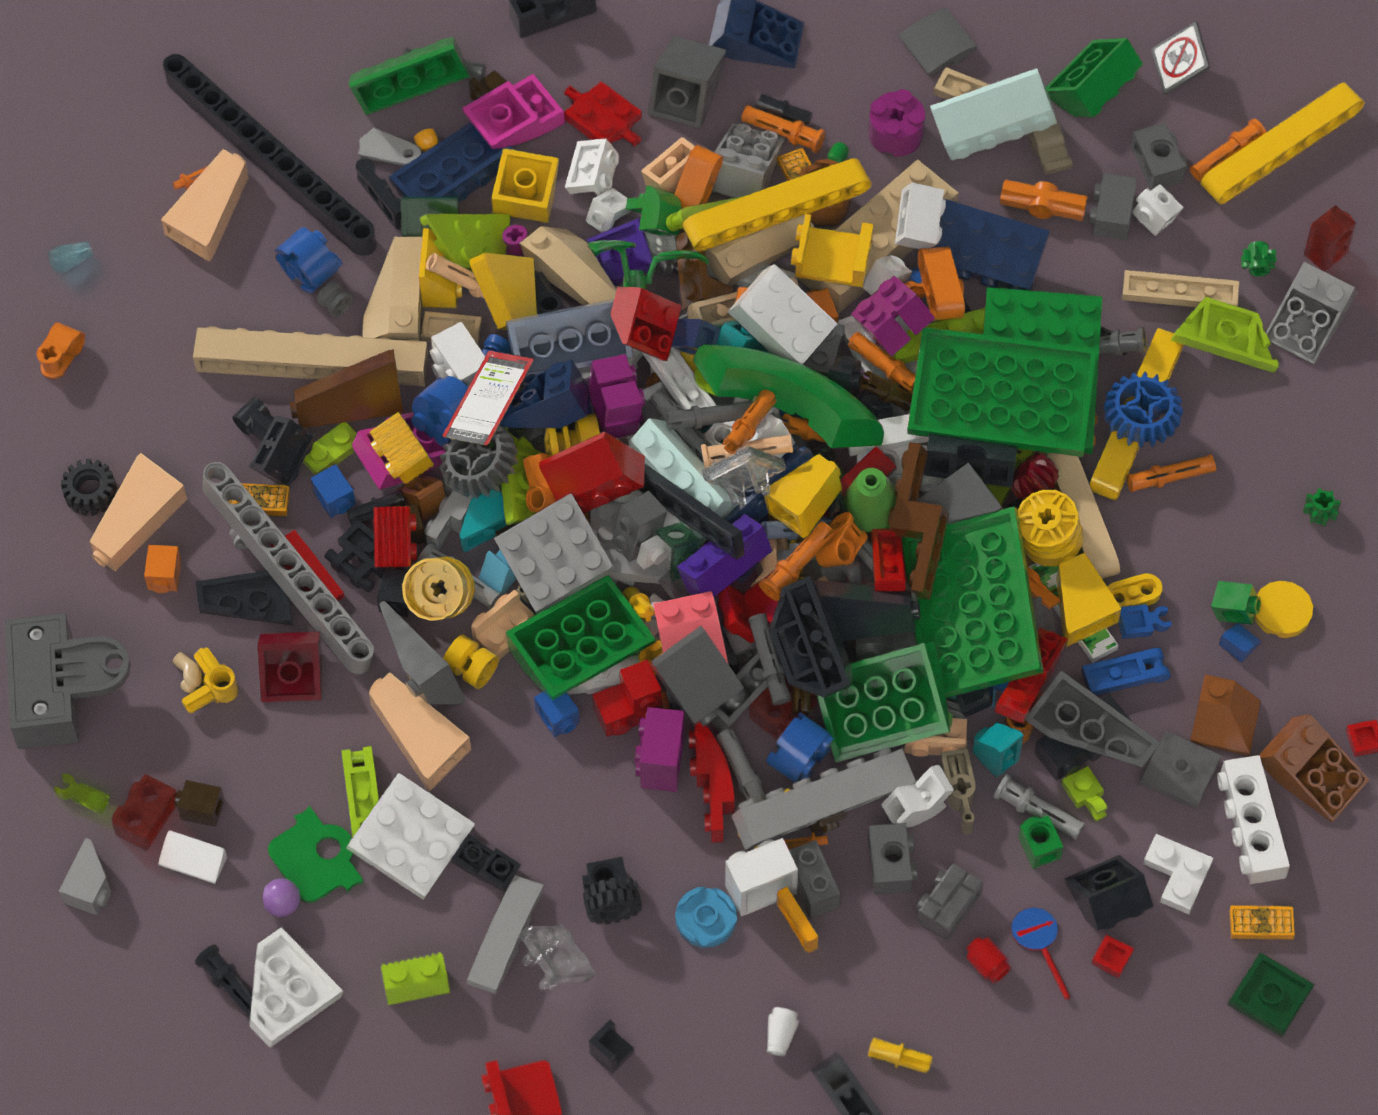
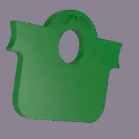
(298, 861)

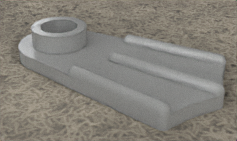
(387, 148)

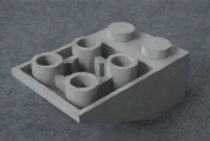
(747, 160)
(1310, 312)

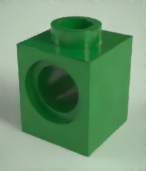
(1235, 602)
(1040, 853)

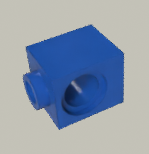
(333, 491)
(558, 715)

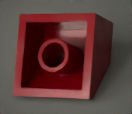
(290, 666)

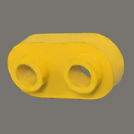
(1131, 590)

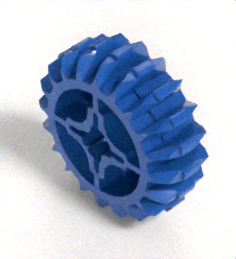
(1134, 421)

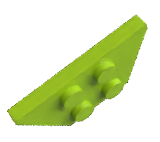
(467, 235)
(1227, 333)
(515, 492)

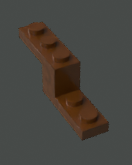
(694, 278)
(918, 520)

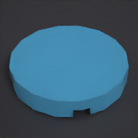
(706, 917)

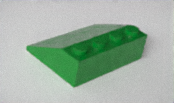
(578, 638)
(889, 703)

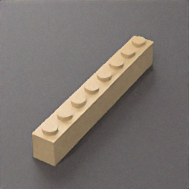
(301, 354)

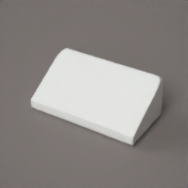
(192, 857)

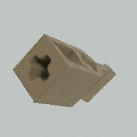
(1050, 149)
(961, 778)

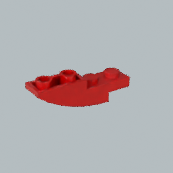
(1024, 693)
(714, 777)

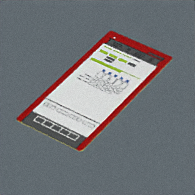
(487, 398)

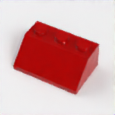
(594, 471)

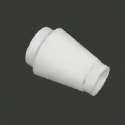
(781, 1029)

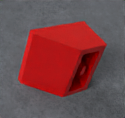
(645, 320)

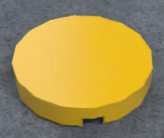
(1284, 609)

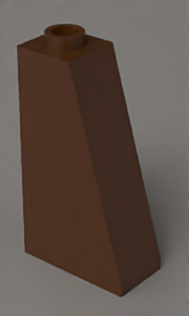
(351, 394)

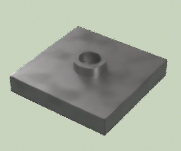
(1180, 770)

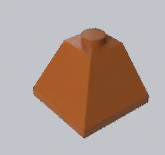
(1225, 716)

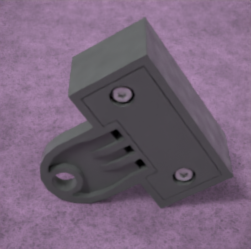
(52, 671)

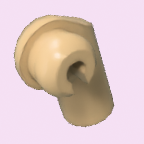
(191, 672)

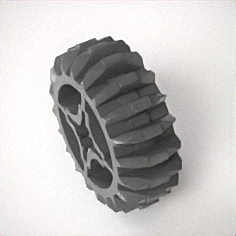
(485, 467)

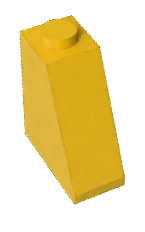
(506, 285)
(804, 494)
(1084, 599)

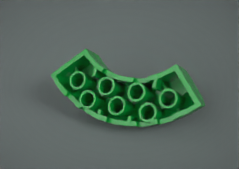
(798, 389)

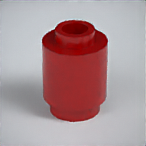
(988, 959)

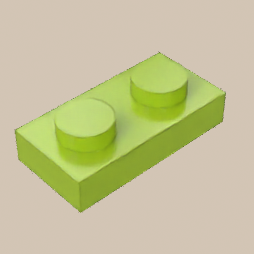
(331, 449)

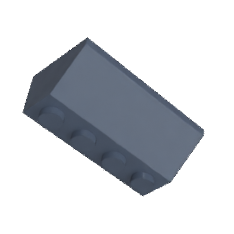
(566, 334)

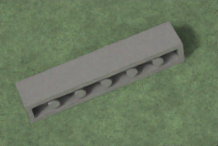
(820, 799)

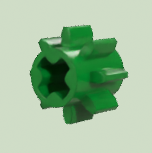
(1258, 258)
(1321, 507)

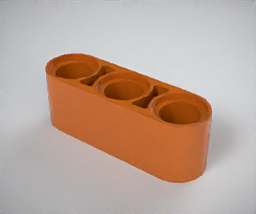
(698, 177)
(941, 283)

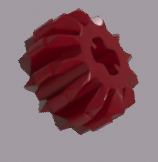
(1033, 476)

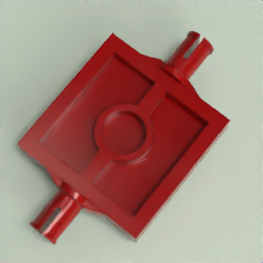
(602, 114)

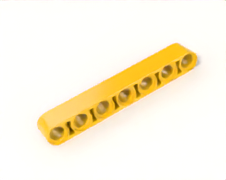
(1282, 143)
(776, 204)
(1117, 455)

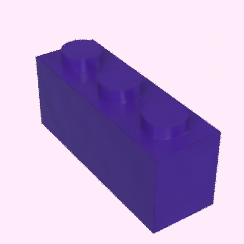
(715, 570)

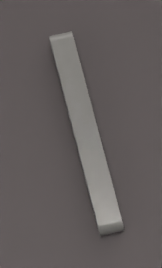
(292, 579)

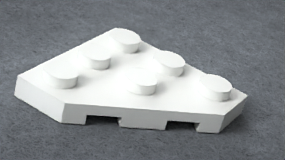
(287, 988)

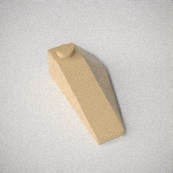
(752, 252)
(568, 264)
(396, 299)

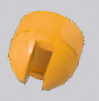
(426, 139)

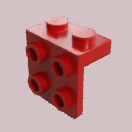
(740, 607)
(521, 1089)

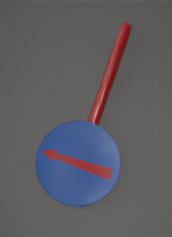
(1036, 931)

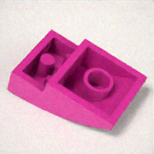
(515, 113)
(376, 465)

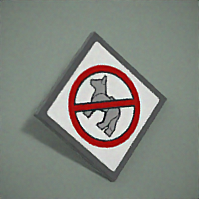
(1180, 58)

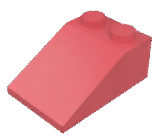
(683, 615)

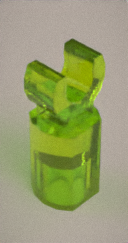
(83, 794)

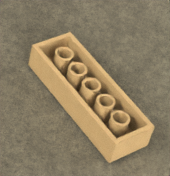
(883, 213)

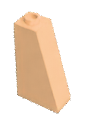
(207, 205)
(136, 512)
(420, 731)

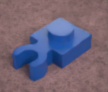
(1139, 622)

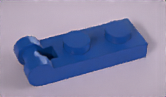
(1125, 672)

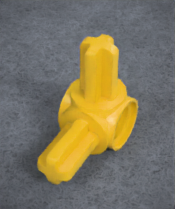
(213, 676)

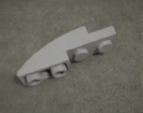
(450, 516)

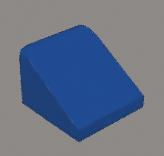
(1239, 642)

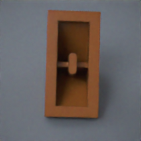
(426, 492)

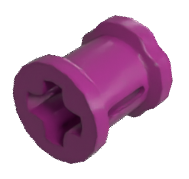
(512, 237)

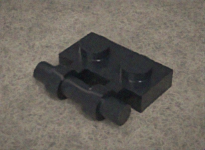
(356, 543)

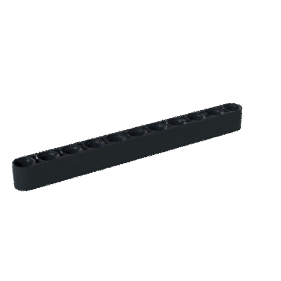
(201, 92)

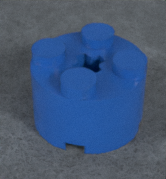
(307, 259)
(436, 407)
(800, 748)

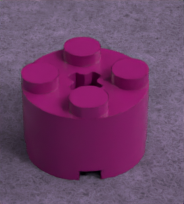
(896, 123)

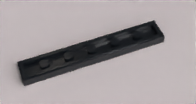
(694, 513)

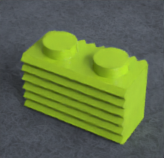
(415, 978)

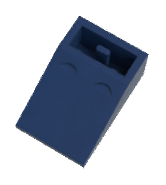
(756, 33)
(549, 399)

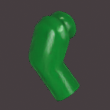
(838, 152)

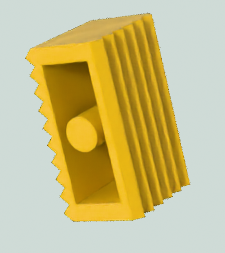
(401, 449)

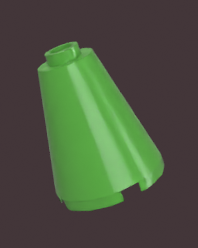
(870, 500)

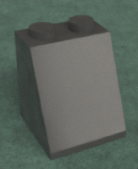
(685, 81)
(962, 496)
(698, 677)

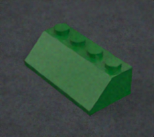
(408, 75)

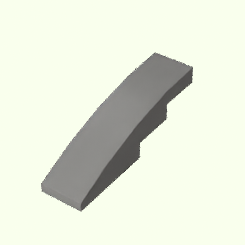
(503, 937)

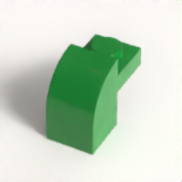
(654, 208)

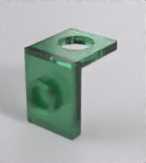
(680, 547)

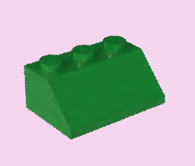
(1094, 76)

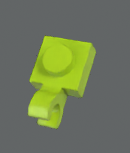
(1086, 790)

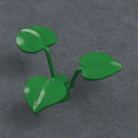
(636, 278)

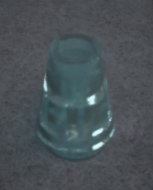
(69, 255)

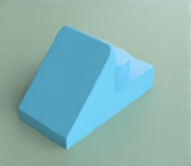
(497, 572)

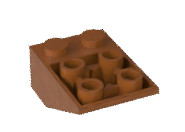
(1313, 767)

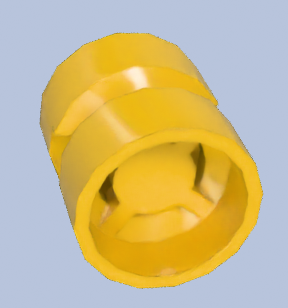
(474, 663)

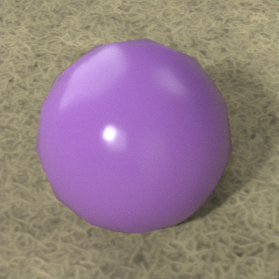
(281, 897)

